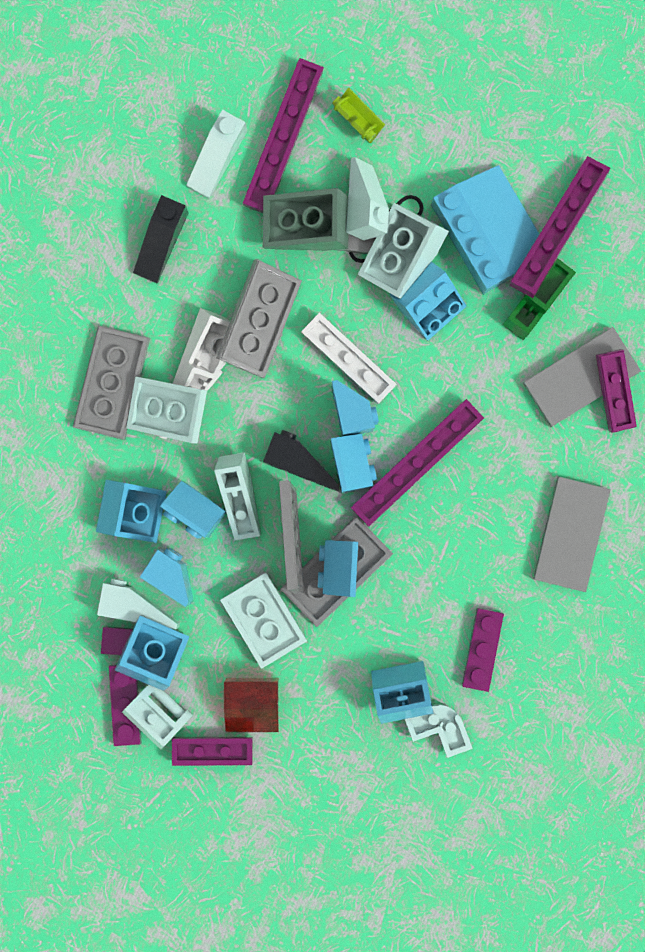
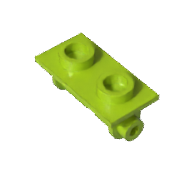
(359, 115)

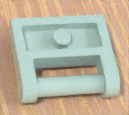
(153, 719)

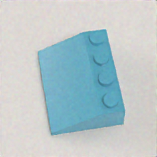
(487, 226)

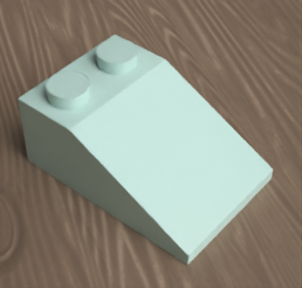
(403, 252)

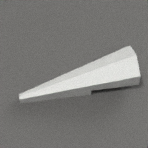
(199, 362)

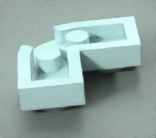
(446, 724)

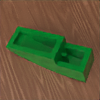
(530, 309)

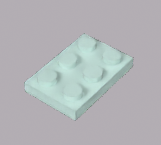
(166, 409)
(263, 620)

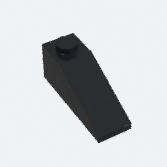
(160, 238)
(294, 458)

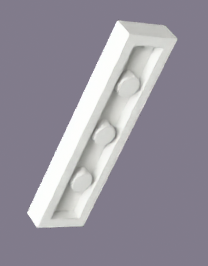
(348, 358)

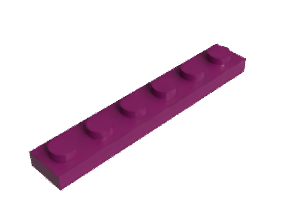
(284, 133)
(559, 227)
(417, 462)

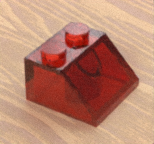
(251, 704)

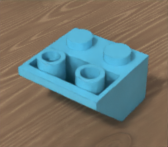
(430, 301)
(192, 509)
(401, 692)

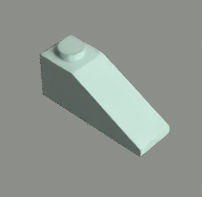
(217, 153)
(366, 203)
(238, 495)
(128, 604)

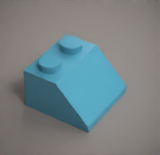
(353, 411)
(352, 462)
(130, 511)
(339, 568)
(169, 575)
(152, 653)

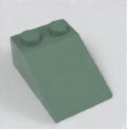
(306, 220)

